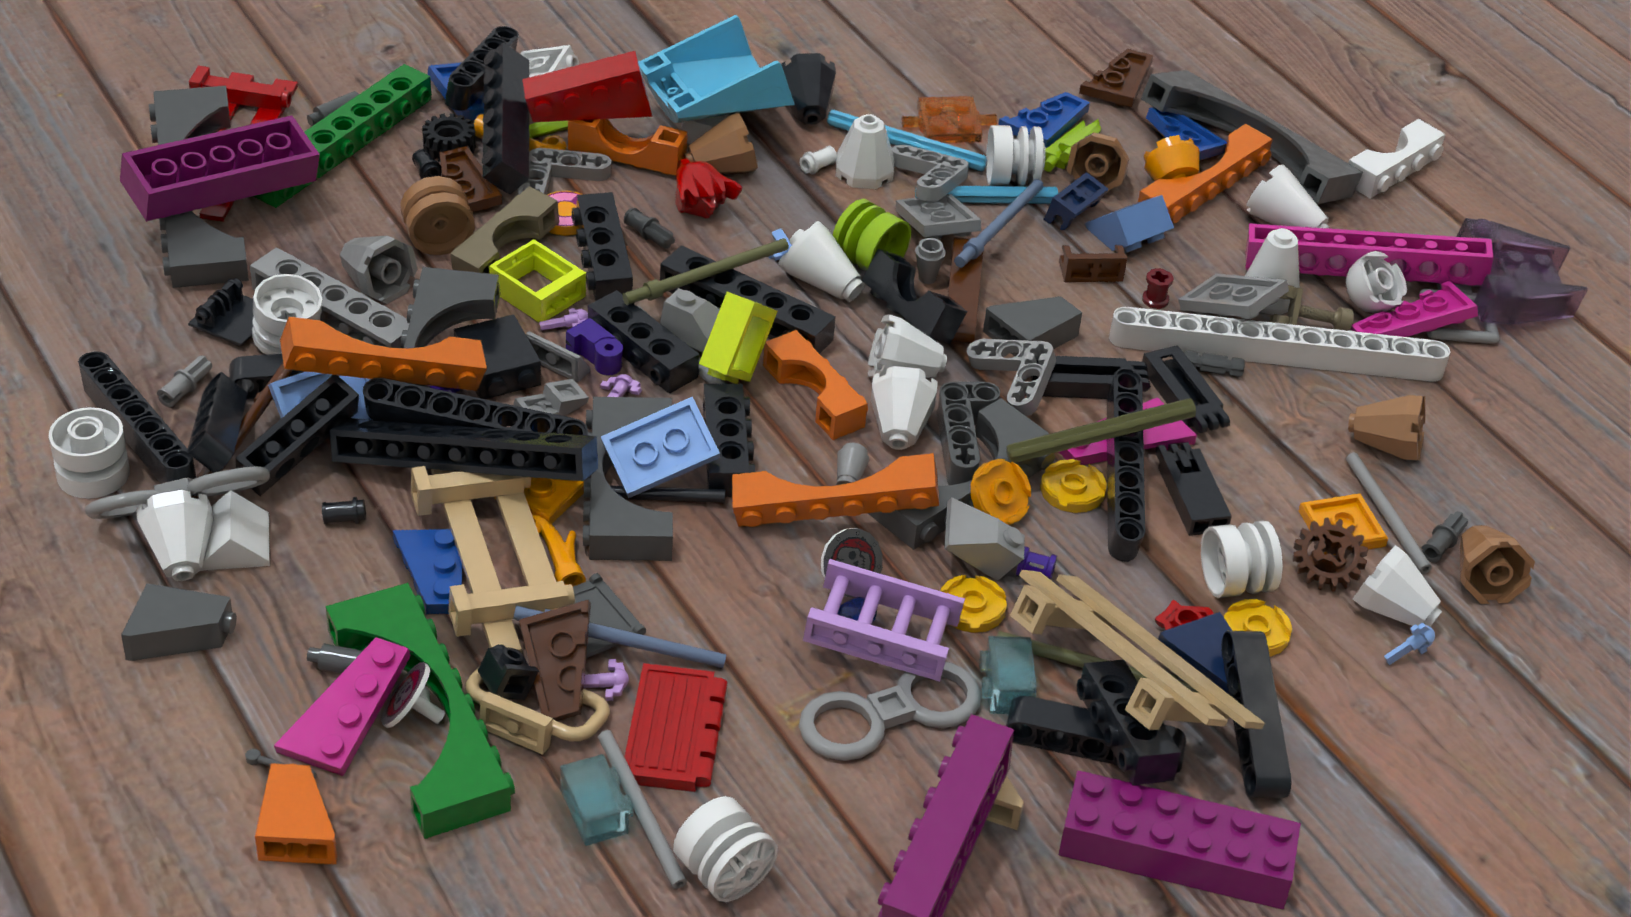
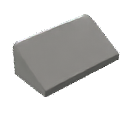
(558, 358)

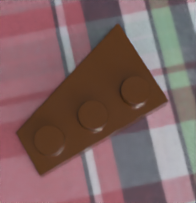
(1121, 80)
(465, 170)
(558, 648)

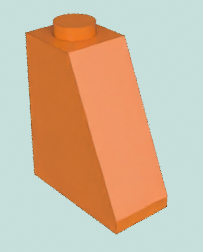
(294, 819)

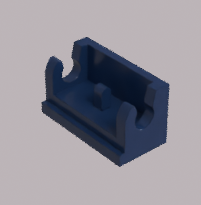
(1075, 199)

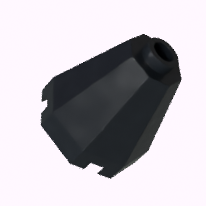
(811, 86)

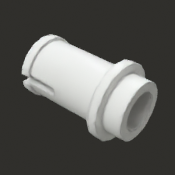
(814, 161)

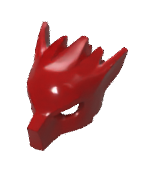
(702, 188)

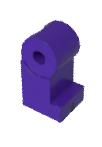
(596, 346)

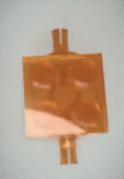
(949, 119)

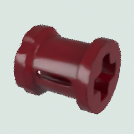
(1157, 290)

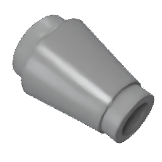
(929, 259)
(851, 463)

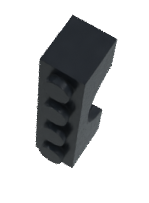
(893, 281)

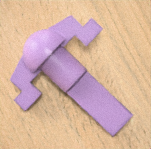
(572, 319)
(622, 384)
(617, 680)

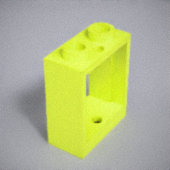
(565, 290)
(737, 338)

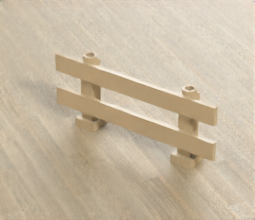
(489, 602)
(1156, 696)

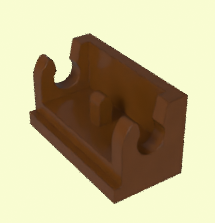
(1093, 266)

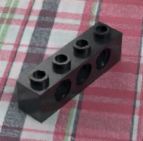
(602, 244)
(646, 342)
(725, 417)
(300, 431)
(1140, 752)

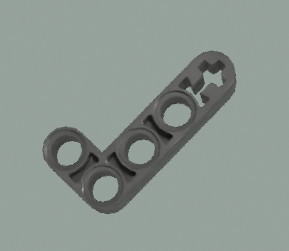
(956, 420)

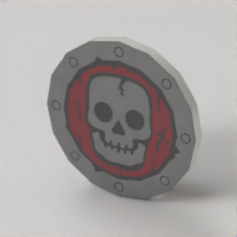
(853, 548)
(411, 694)

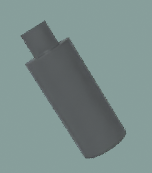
(327, 108)
(332, 657)

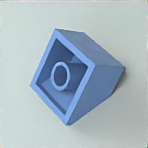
(1133, 224)

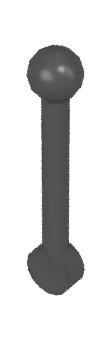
(254, 757)

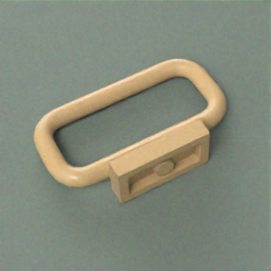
(528, 726)

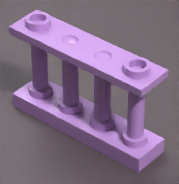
(879, 644)

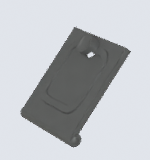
(605, 611)

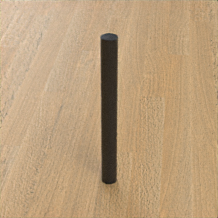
(676, 494)

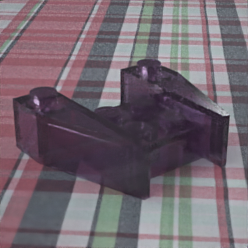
(1522, 276)

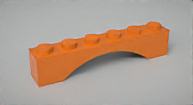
(1243, 154)
(321, 349)
(902, 485)

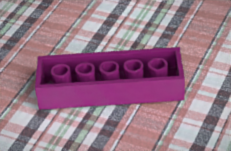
(218, 167)
(951, 822)
(1180, 839)

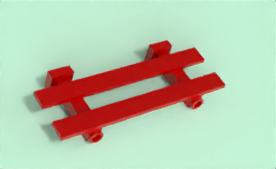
(242, 90)

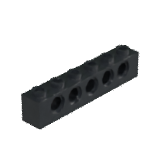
(792, 313)

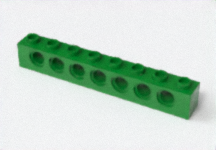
(361, 122)

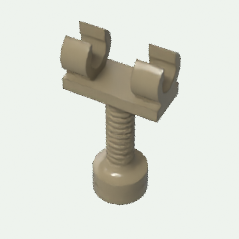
(1341, 319)

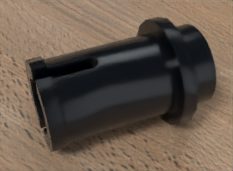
(425, 164)
(344, 511)

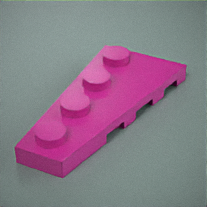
(1423, 315)
(1161, 435)
(344, 713)

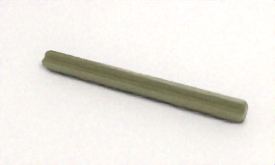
(1101, 430)

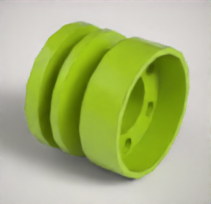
(867, 228)

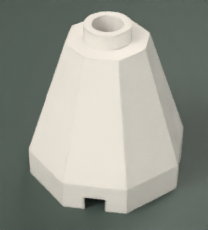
(866, 154)
(905, 346)
(902, 404)
(177, 531)
(1399, 591)

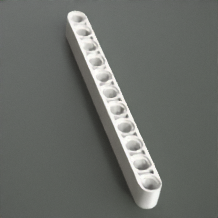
(1281, 343)

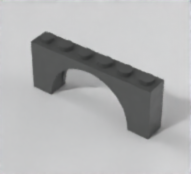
(448, 299)
(996, 427)
(617, 526)

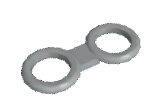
(210, 484)
(886, 710)

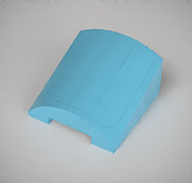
(714, 76)

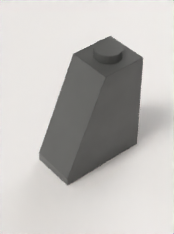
(1034, 320)
(176, 622)

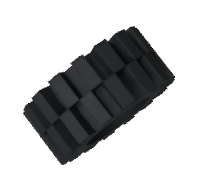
(447, 134)

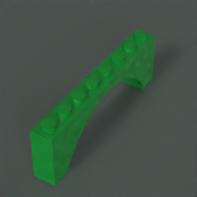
(468, 775)

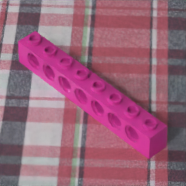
(1417, 255)

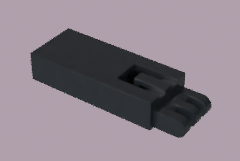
(1089, 376)
(1180, 380)
(1194, 490)

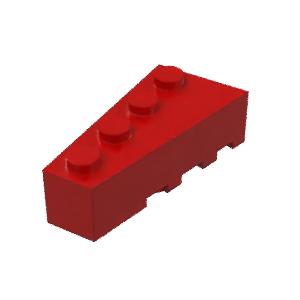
(589, 91)

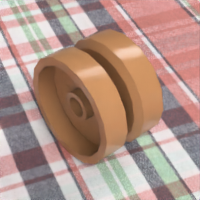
(437, 215)

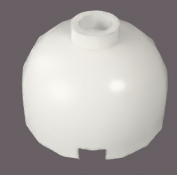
(1375, 283)

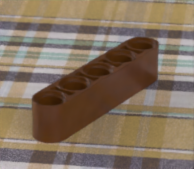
(965, 289)

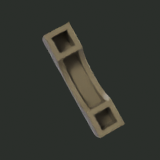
(526, 216)

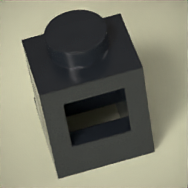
(505, 666)

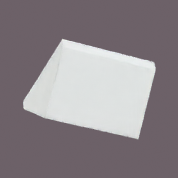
(237, 535)

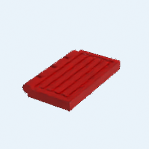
(675, 727)

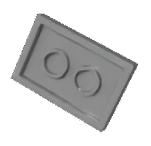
(939, 217)
(1233, 295)

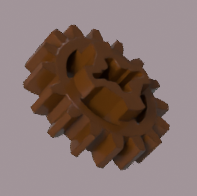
(1324, 567)

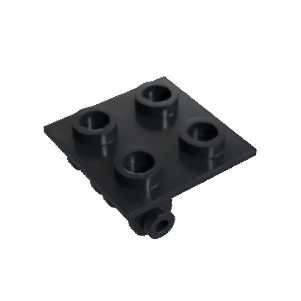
(226, 314)

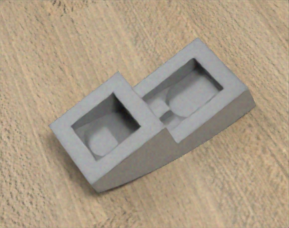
(557, 398)

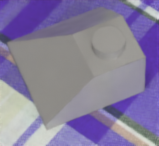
(689, 318)
(982, 539)

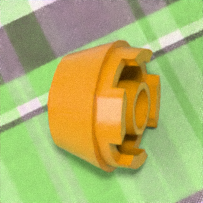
(1172, 159)

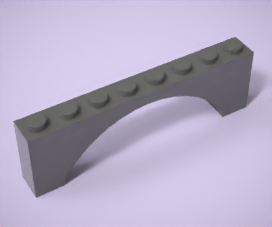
(1317, 170)
(194, 248)

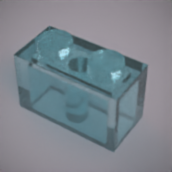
(1008, 671)
(595, 799)

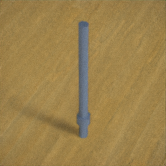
(975, 246)
(642, 641)

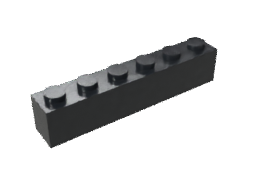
(505, 119)

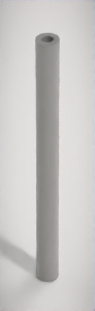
(1389, 513)
(642, 810)

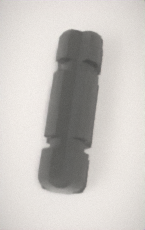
(1217, 363)

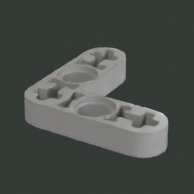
(550, 163)
(940, 170)
(990, 354)

